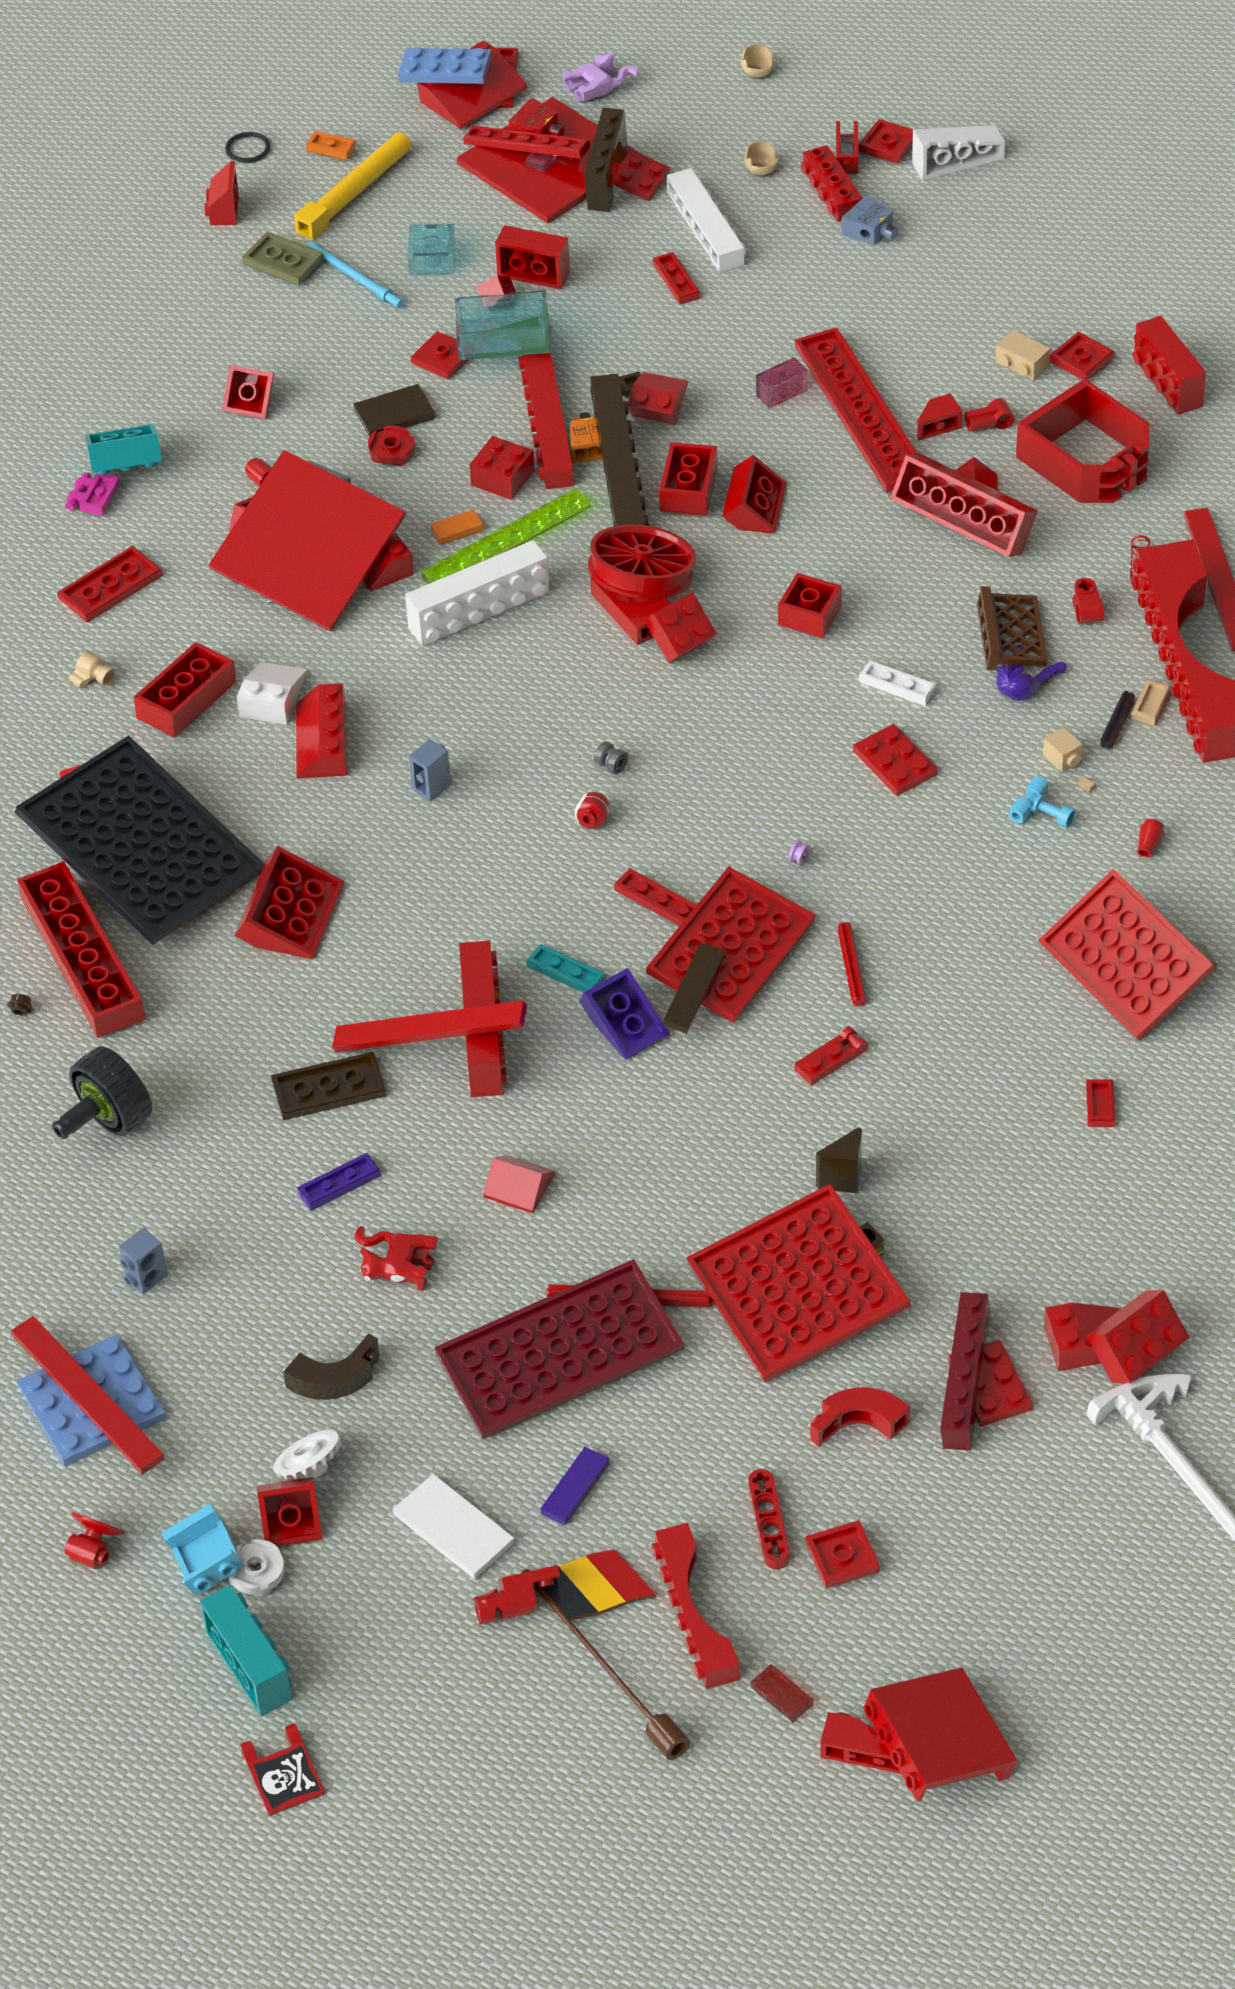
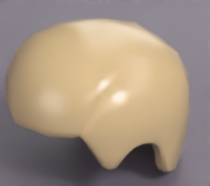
(757, 60)
(760, 158)

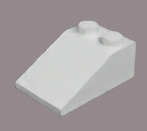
(270, 692)

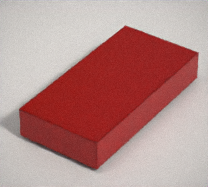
(1100, 1103)

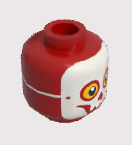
(592, 810)

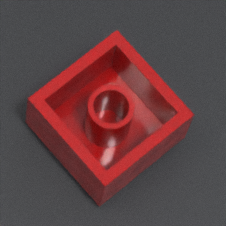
(502, 467)
(809, 605)
(680, 627)

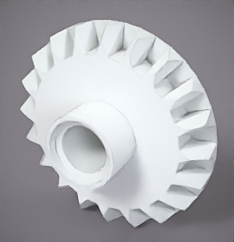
(308, 1456)

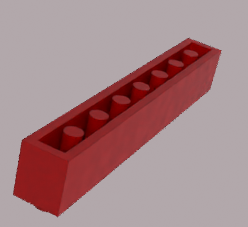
(547, 420)

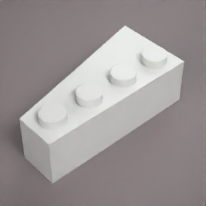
(955, 148)

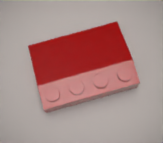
(469, 101)
(289, 905)

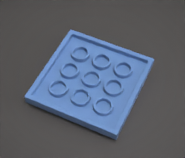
(64, 1422)

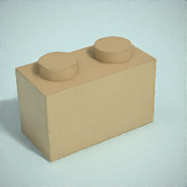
(1022, 355)

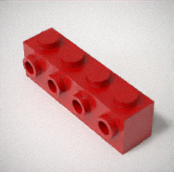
(830, 181)

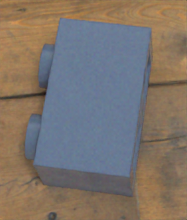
(430, 770)

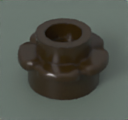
(20, 1004)

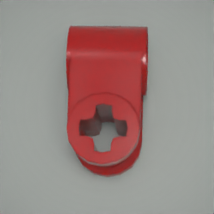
(1087, 601)

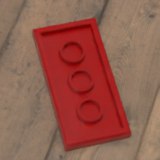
(109, 584)

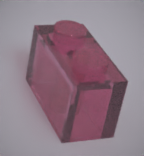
(781, 382)

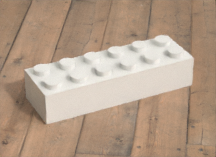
(477, 593)

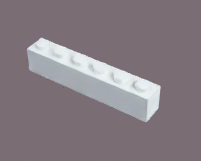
(706, 220)

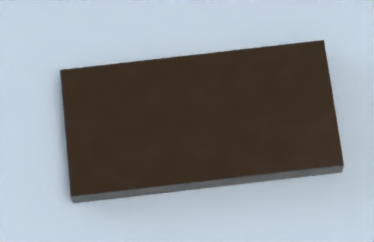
(328, 1085)

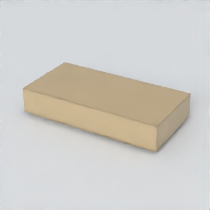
(1150, 702)

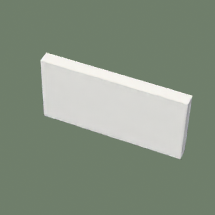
(453, 1526)

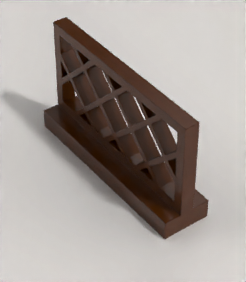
(992, 629)

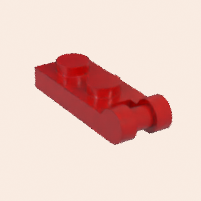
(831, 1056)

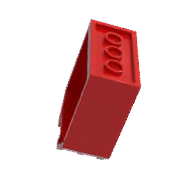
(1085, 481)

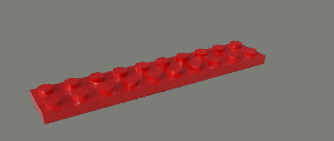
(857, 403)

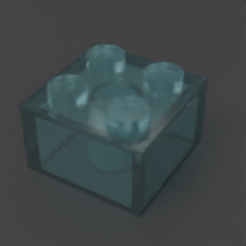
(431, 249)

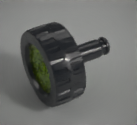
(107, 1093)

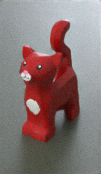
(402, 1252)

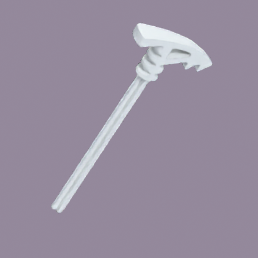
(1152, 1429)

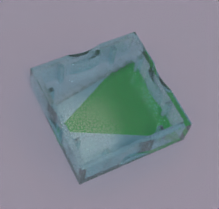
(502, 325)

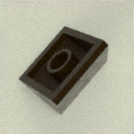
(841, 1163)

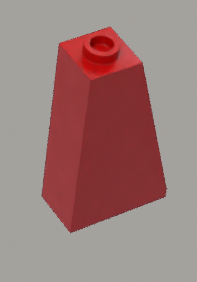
(628, 611)

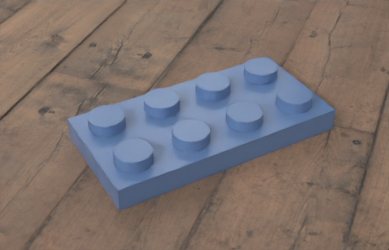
(444, 65)

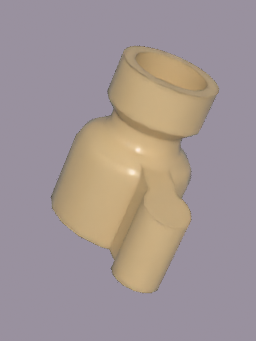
(92, 667)

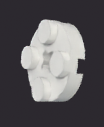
(266, 1578)

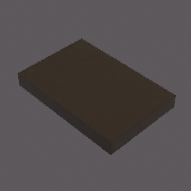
(396, 408)

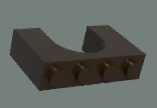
(607, 147)

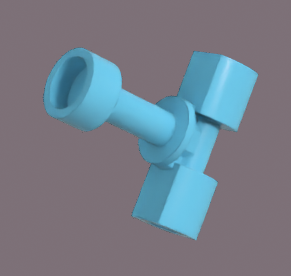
(1035, 801)

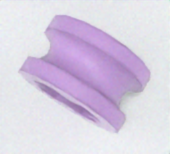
(799, 853)

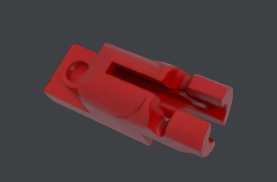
(515, 1595)

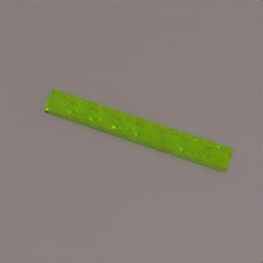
(511, 535)

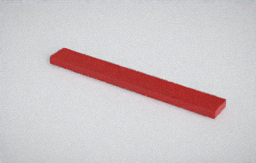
(1216, 565)
(429, 1026)
(88, 1395)

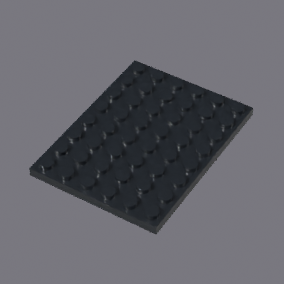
(140, 839)

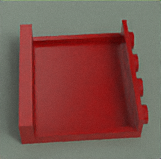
(938, 1731)

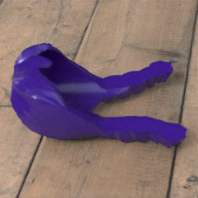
(1023, 686)

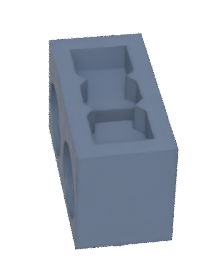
(142, 1261)

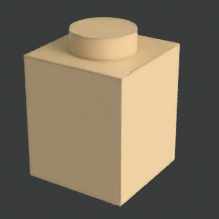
(1062, 749)

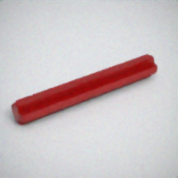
(851, 964)

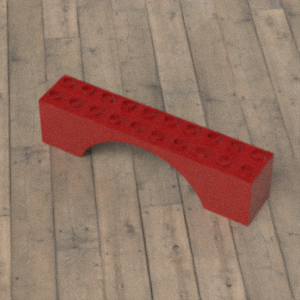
(1171, 590)

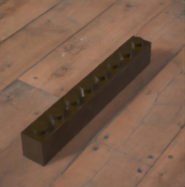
(617, 450)

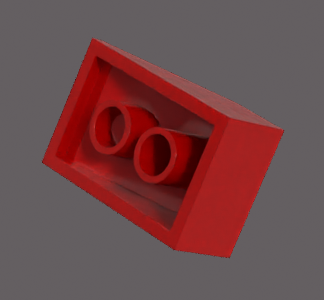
(1067, 1331)

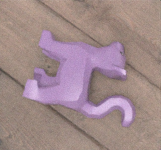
(594, 79)

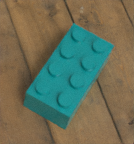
(246, 1649)

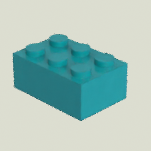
(123, 448)

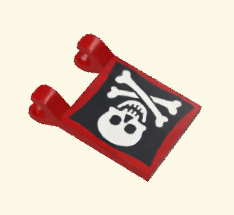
(284, 1776)

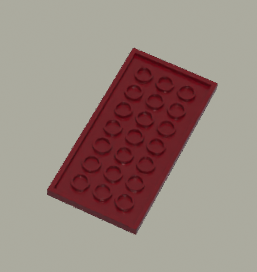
(558, 1348)

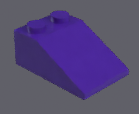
(623, 1014)

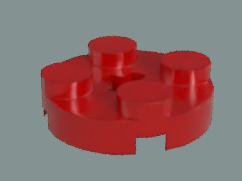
(383, 453)

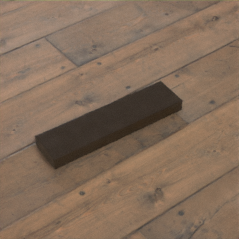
(693, 988)

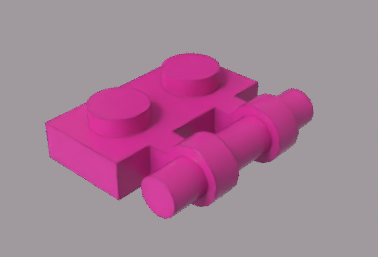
(98, 495)

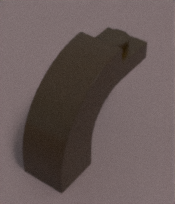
(335, 1379)

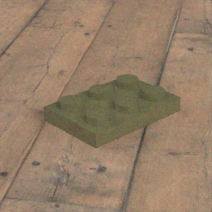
(282, 258)

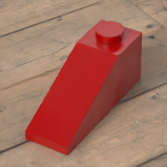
(854, 1742)

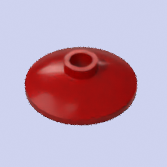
(96, 1528)

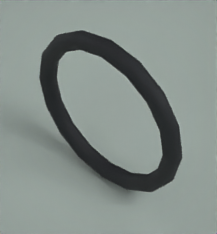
(245, 134)

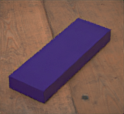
(338, 1181)
(574, 1486)

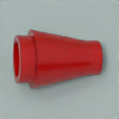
(1150, 835)

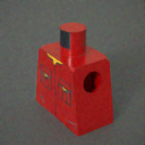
(536, 118)

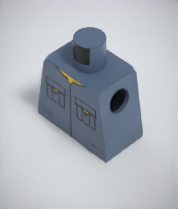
(869, 222)

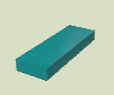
(564, 969)

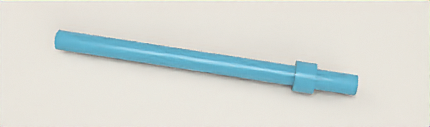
(382, 292)

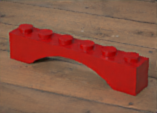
(713, 1653)

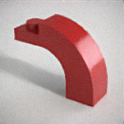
(860, 1406)

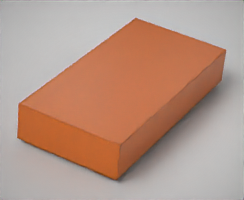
(456, 527)

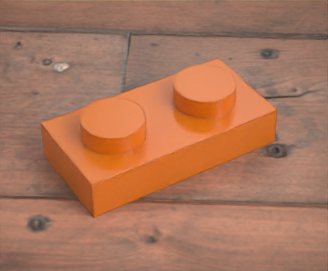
(330, 145)

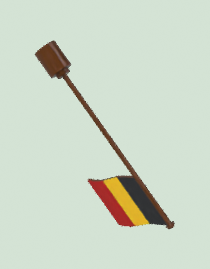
(596, 1586)

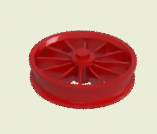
(641, 561)

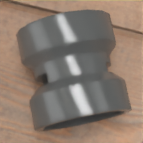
(612, 758)

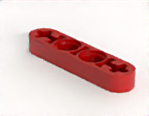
(769, 1518)

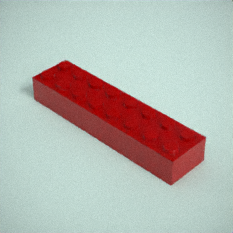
(81, 949)

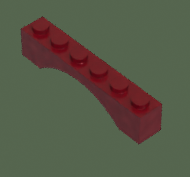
(961, 1388)

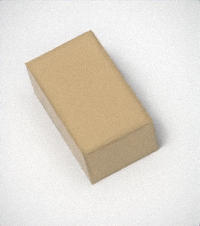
(1086, 784)

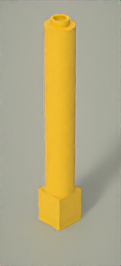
(315, 217)

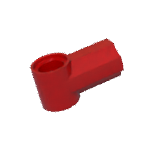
(995, 414)

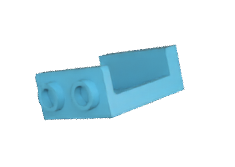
(203, 1549)

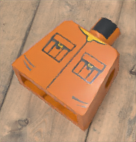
(584, 439)

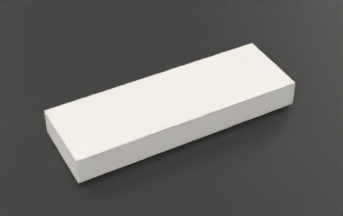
(897, 682)

